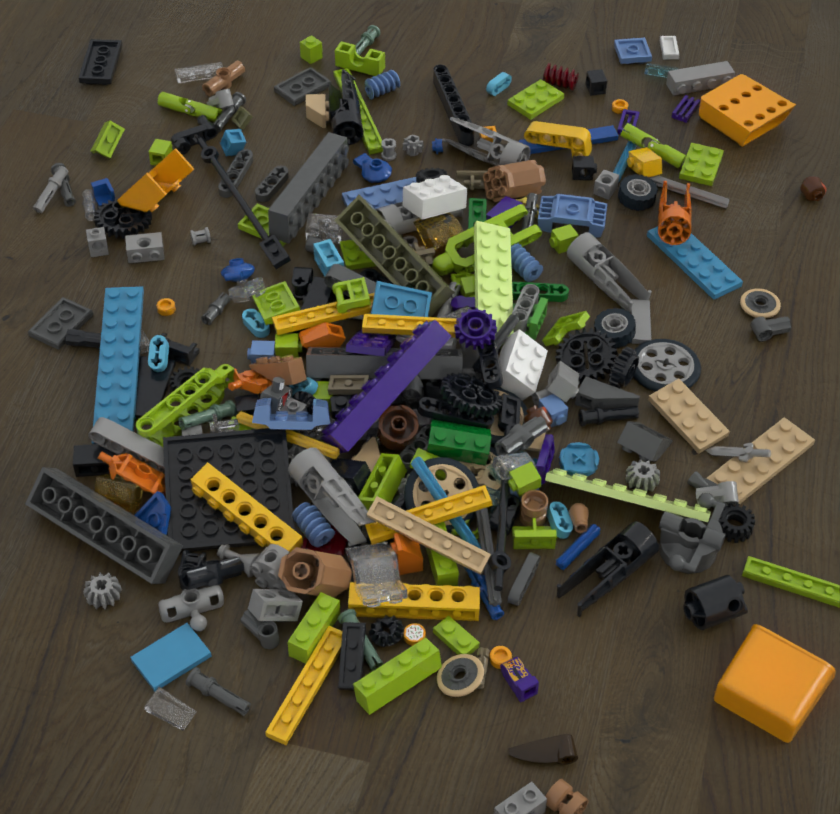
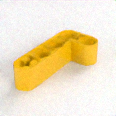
(558, 135)

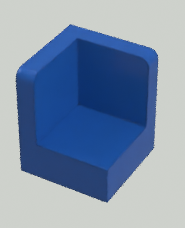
(102, 191)

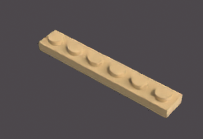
(428, 535)

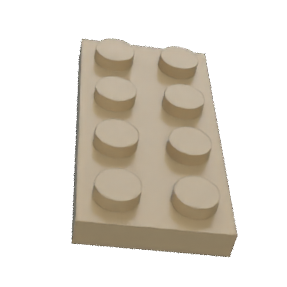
(688, 415)

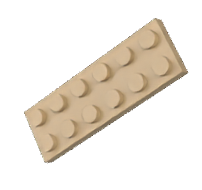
(786, 445)

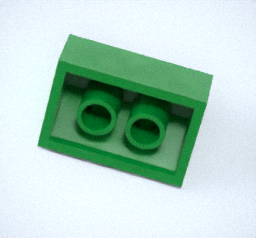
(459, 442)

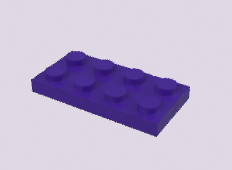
(371, 343)

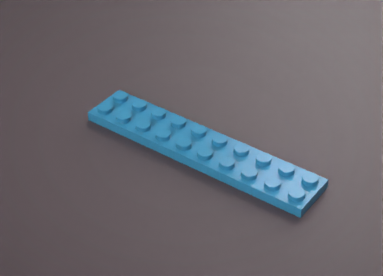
(119, 356)

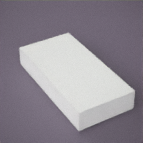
(669, 47)

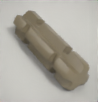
(483, 656)

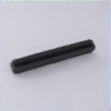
(500, 338)

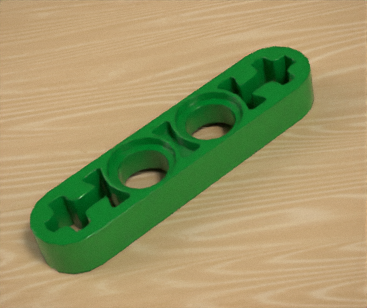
(548, 287)

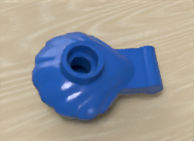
(373, 169)
(237, 270)

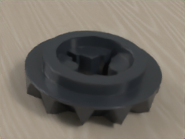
(306, 398)
(382, 638)

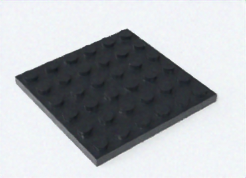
(250, 459)

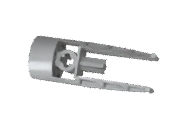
(511, 153)
(403, 219)
(605, 269)
(330, 494)

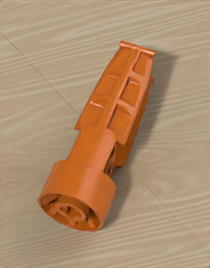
(674, 220)

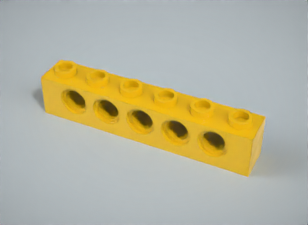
(210, 477)
(424, 606)

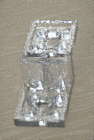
(376, 574)

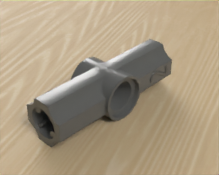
(521, 436)

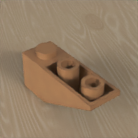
(288, 368)

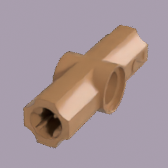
(223, 78)

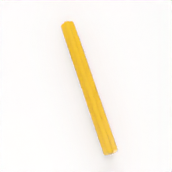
(293, 437)

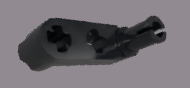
(185, 139)

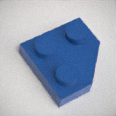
(156, 512)

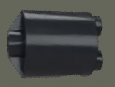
(714, 602)

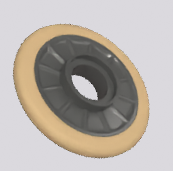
(749, 305)
(460, 687)

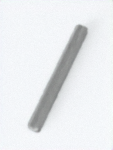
(694, 192)

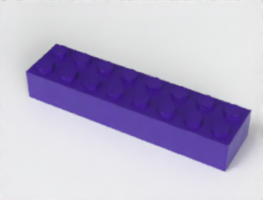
(386, 386)

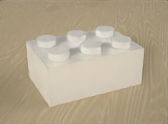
(434, 197)
(521, 364)

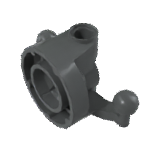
(689, 543)

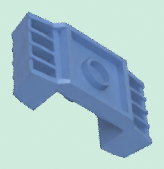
(572, 210)
(297, 421)

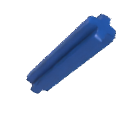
(577, 547)

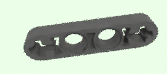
(238, 161)

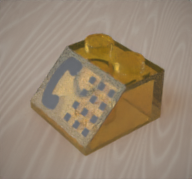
(437, 230)

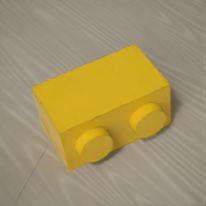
(645, 162)

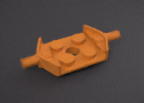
(250, 381)
(135, 471)

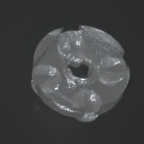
(245, 289)

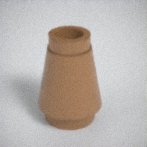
(579, 516)

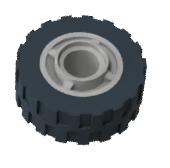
(637, 192)
(617, 324)

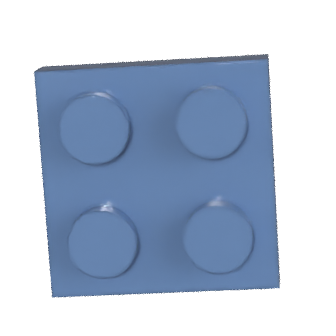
(632, 50)

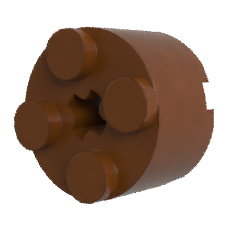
(396, 417)

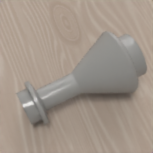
(225, 552)

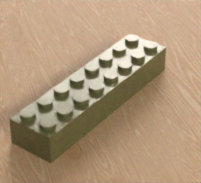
(391, 252)

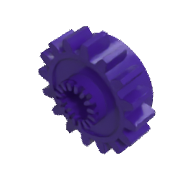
(476, 337)

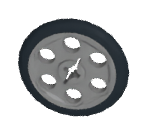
(681, 353)

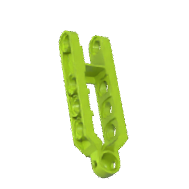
(451, 260)
(164, 415)

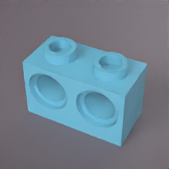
(326, 255)

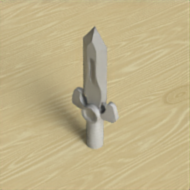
(743, 454)

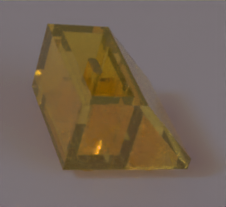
(120, 492)

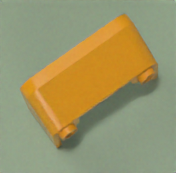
(157, 183)

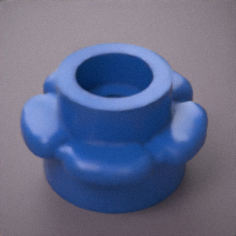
(437, 145)

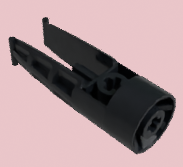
(346, 110)
(631, 550)

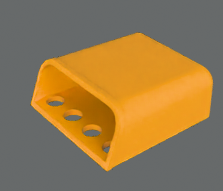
(744, 109)
(773, 683)

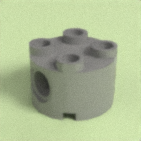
(267, 567)

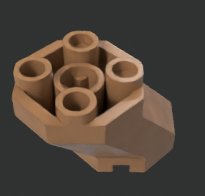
(514, 180)
(315, 572)

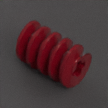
(560, 77)

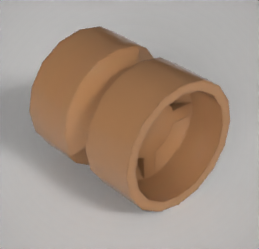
(533, 505)
(560, 794)

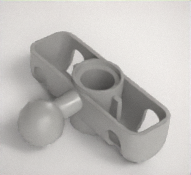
(186, 608)

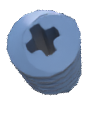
(381, 84)
(524, 263)
(313, 524)

